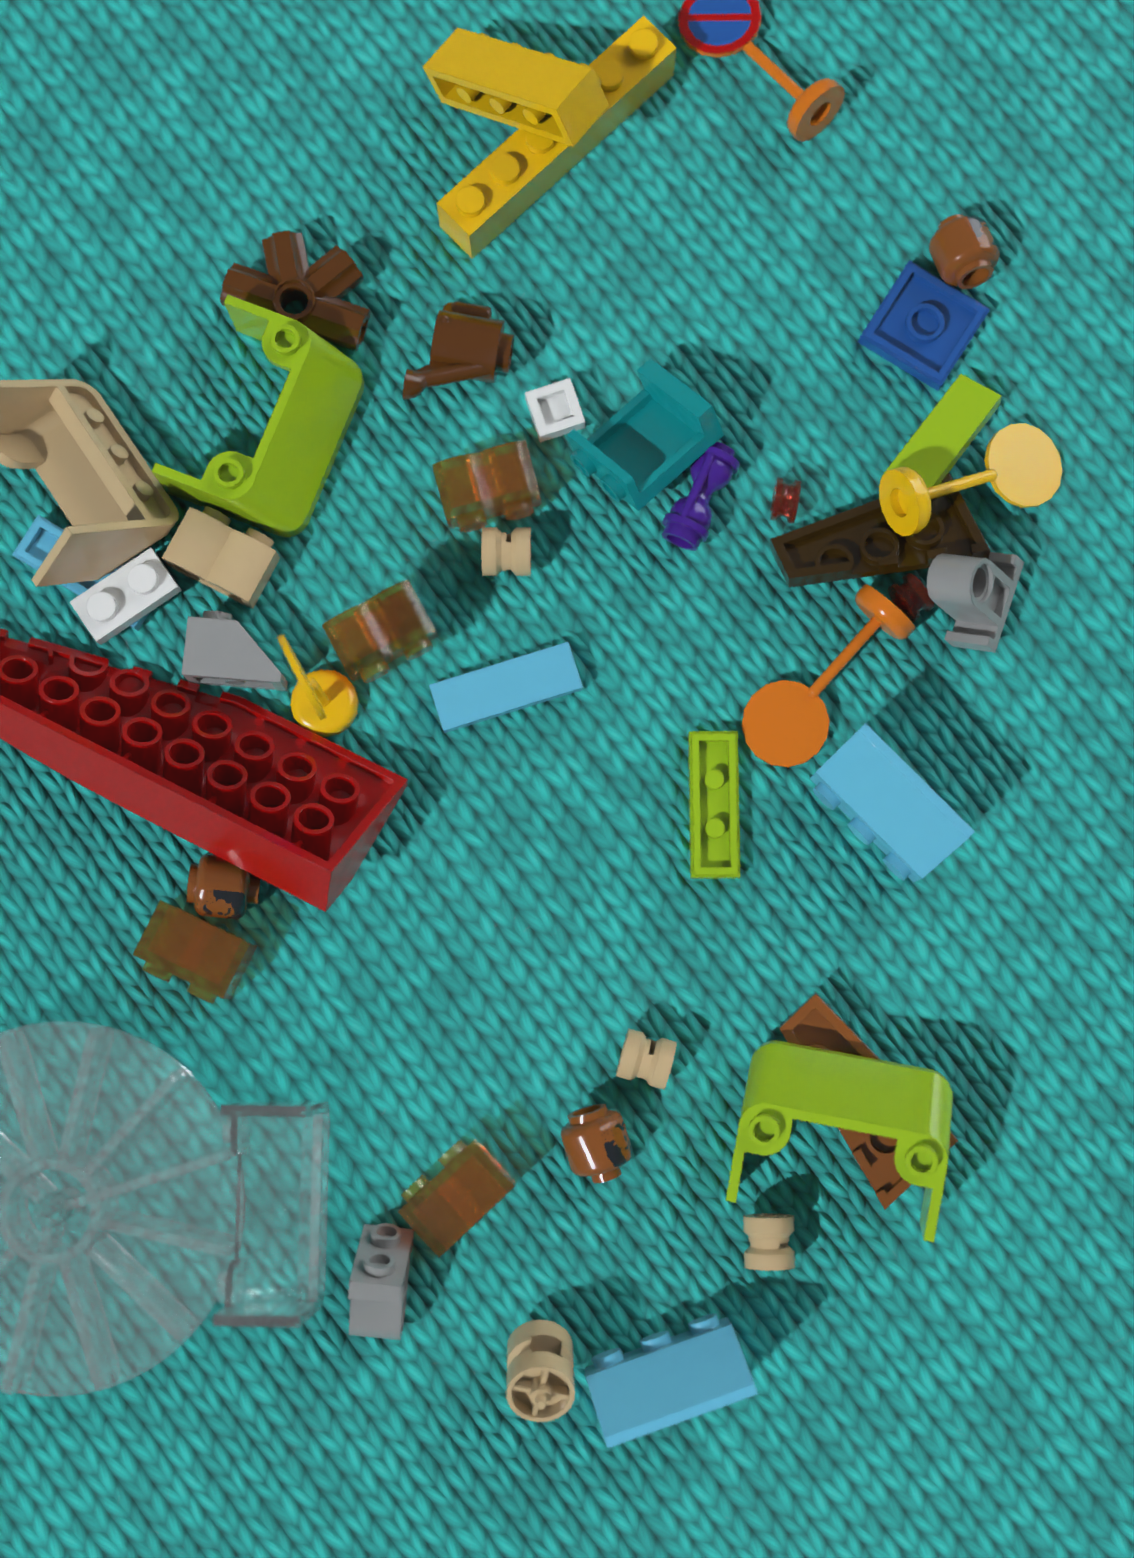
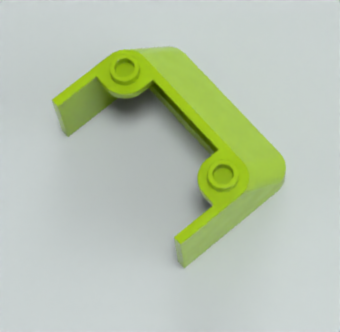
(300, 441)
(854, 1095)

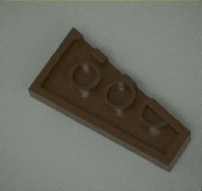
(864, 544)

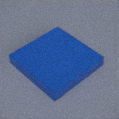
(923, 325)

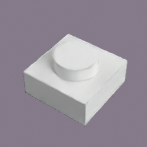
(555, 410)

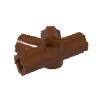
(318, 286)

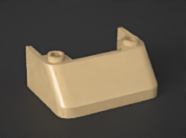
(90, 471)

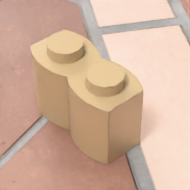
(222, 556)

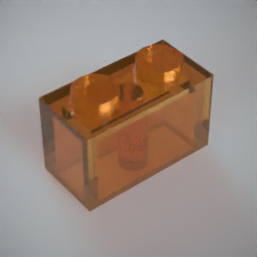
(193, 951)
(456, 1196)

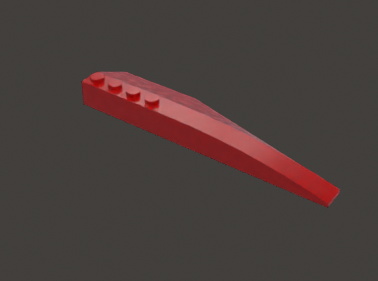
(199, 765)

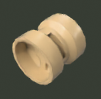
(506, 551)
(646, 1059)
(769, 1241)

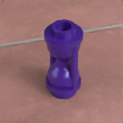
(691, 516)

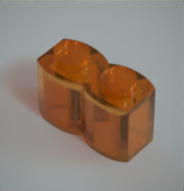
(487, 486)
(380, 632)

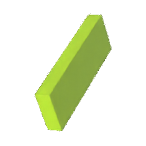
(948, 430)
(714, 805)

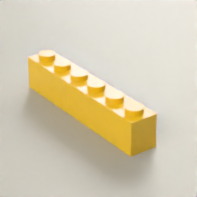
(531, 164)

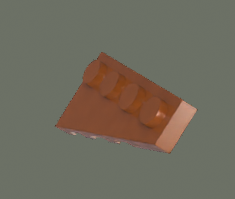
(820, 1027)

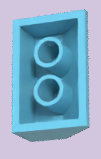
(890, 806)
(668, 1379)

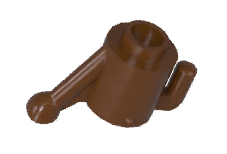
(463, 348)

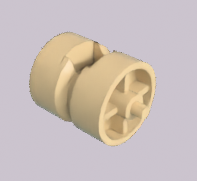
(540, 1371)

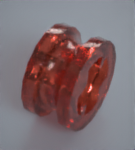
(785, 500)
(911, 597)

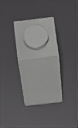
(226, 655)

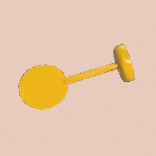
(1018, 464)
(322, 698)

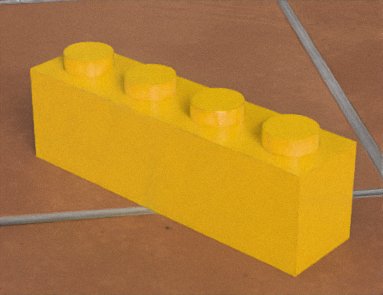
(517, 86)

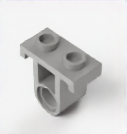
(975, 595)
(380, 1281)

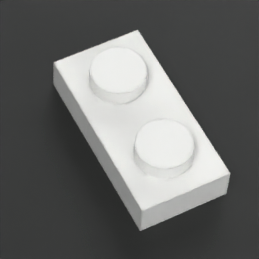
(125, 596)

